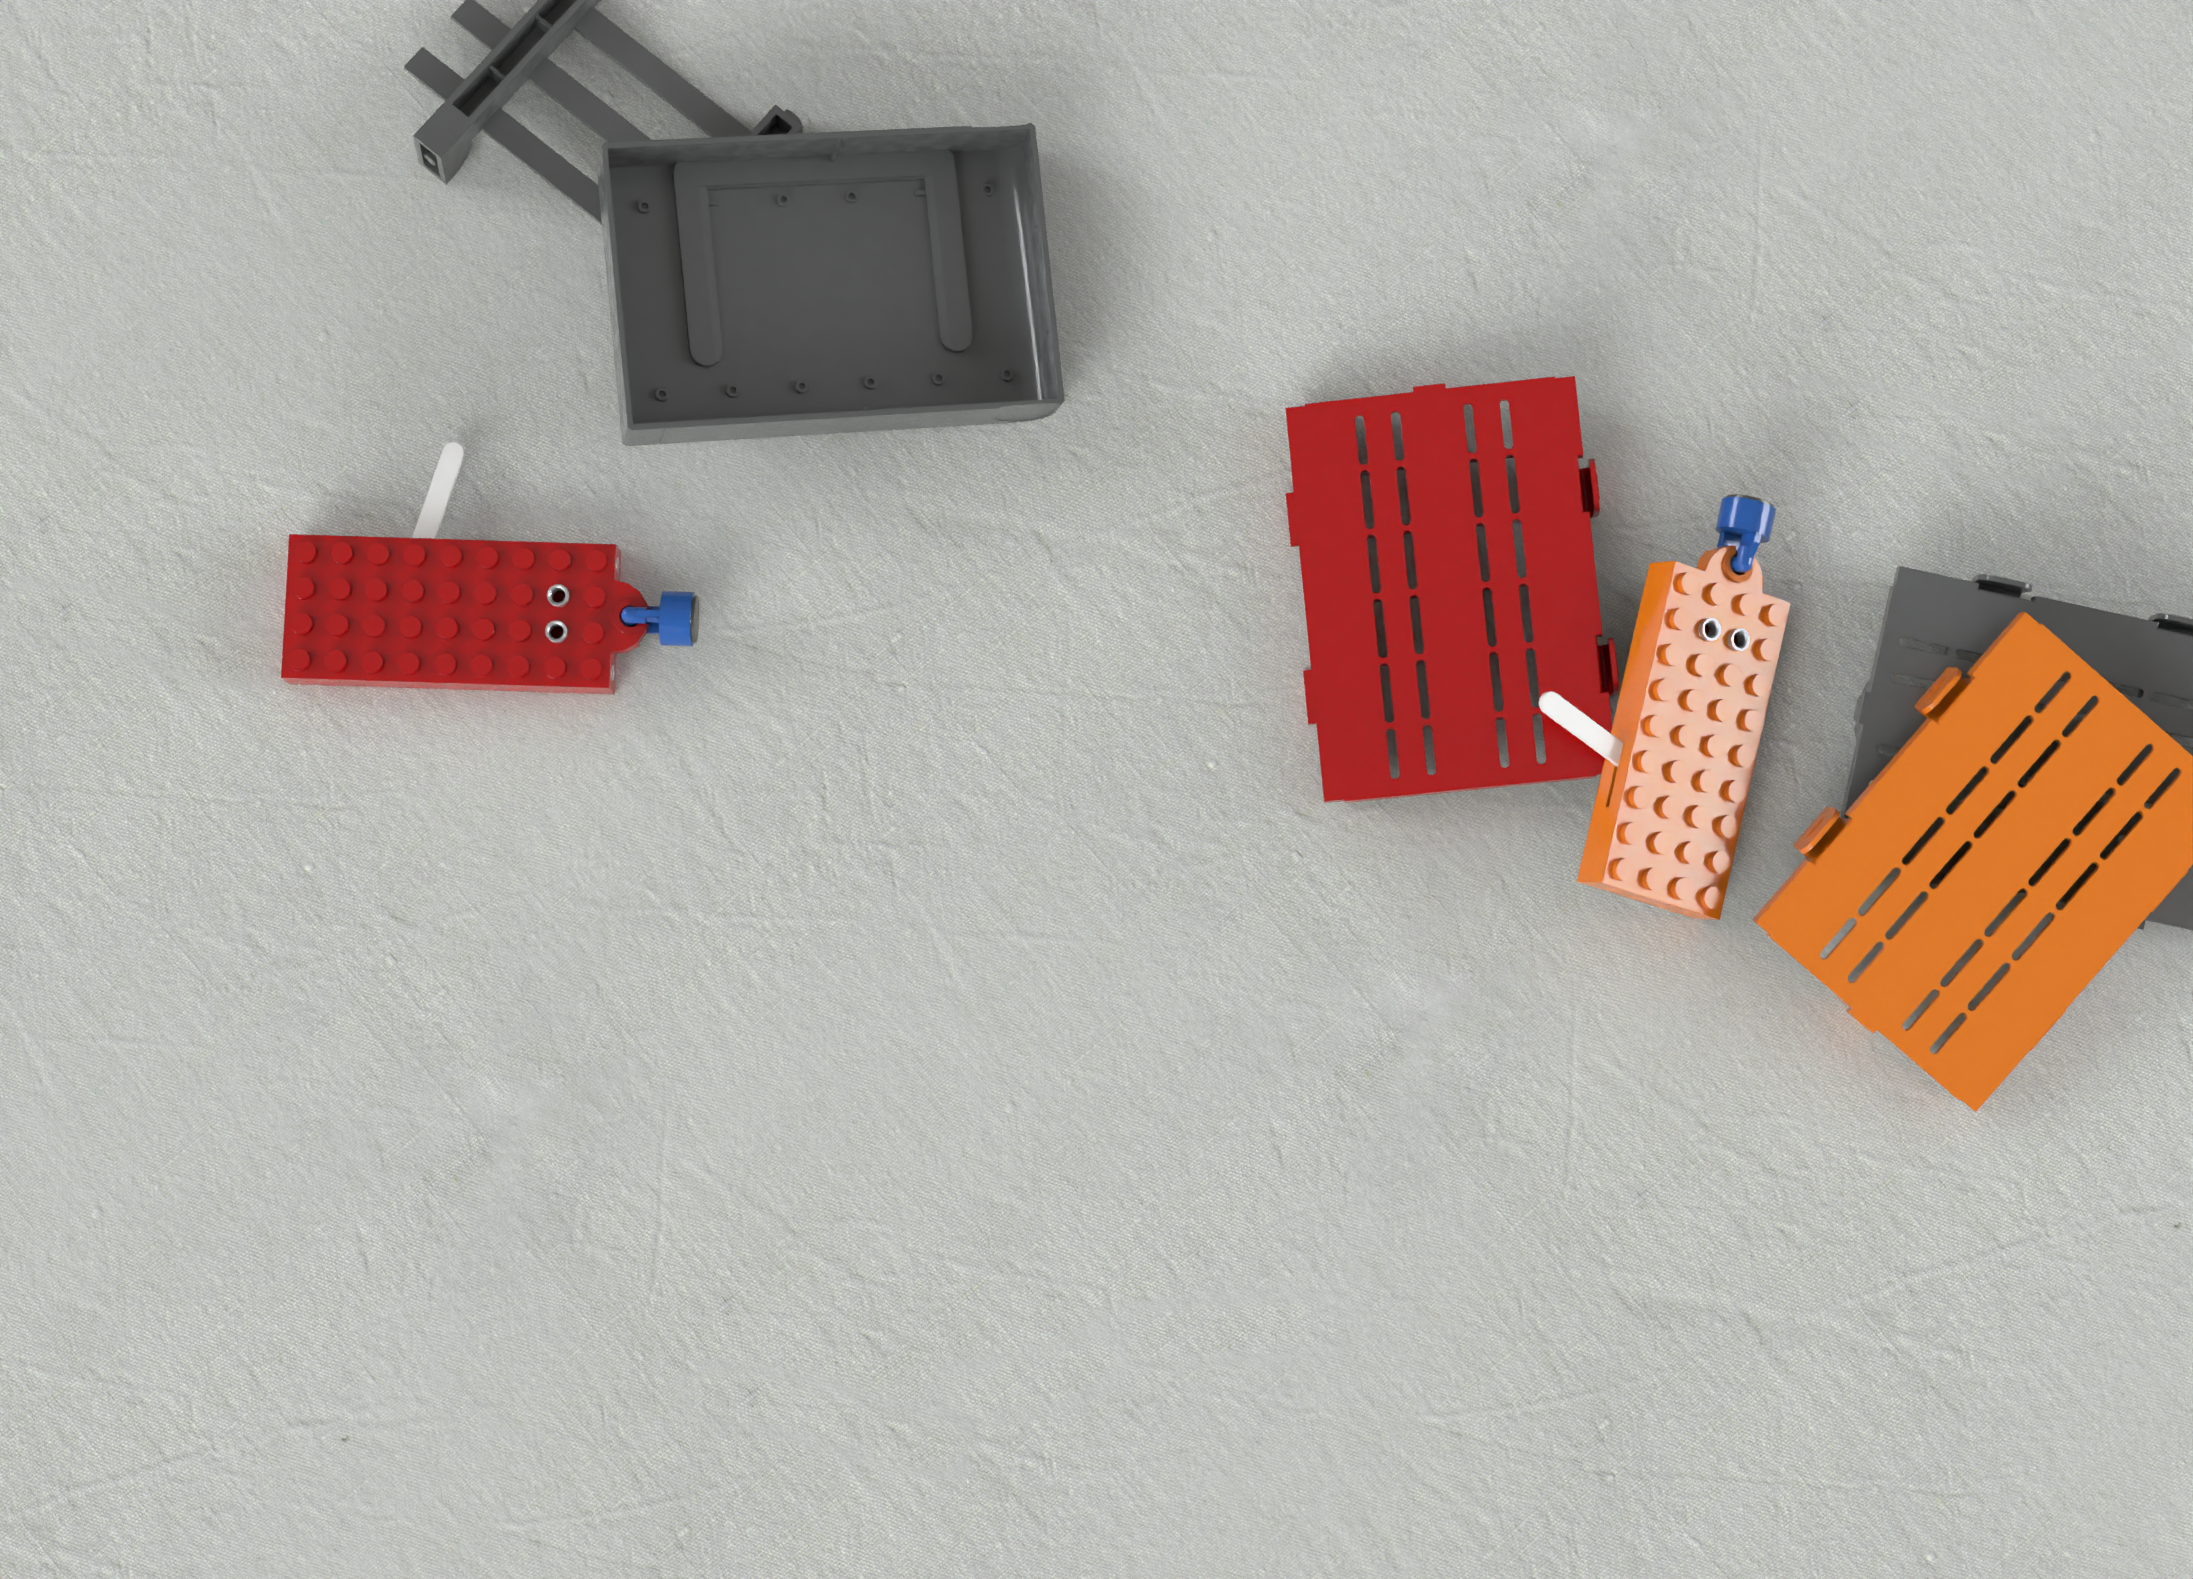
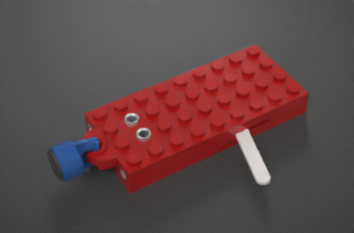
(466, 609)

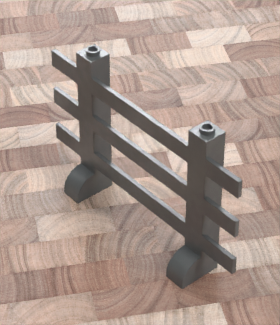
(522, 56)

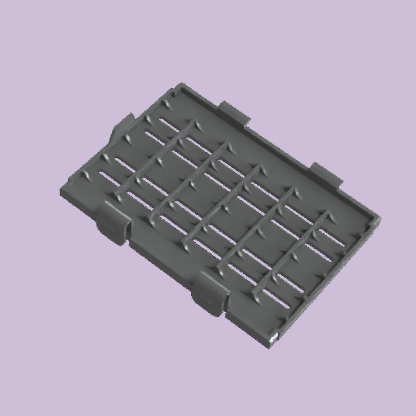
(1969, 617)

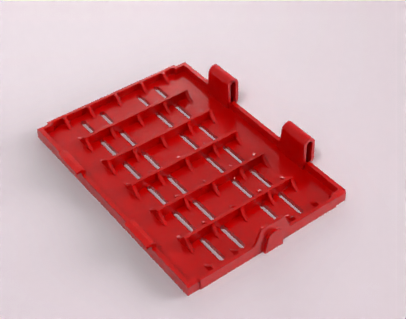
(1560, 576)

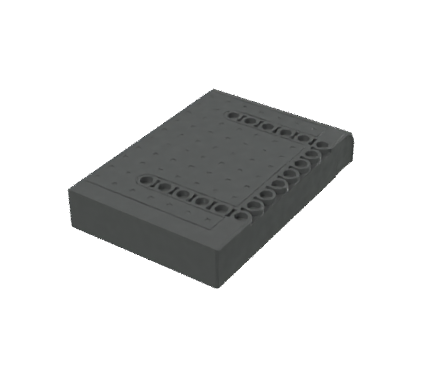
(828, 283)

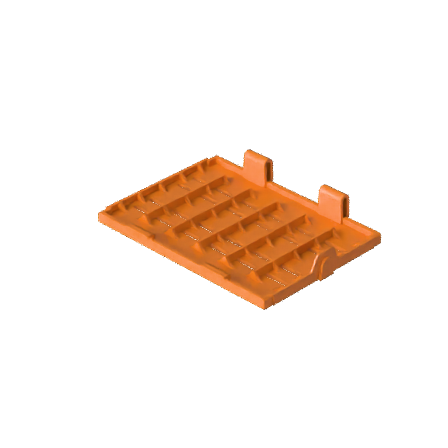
(1960, 735)

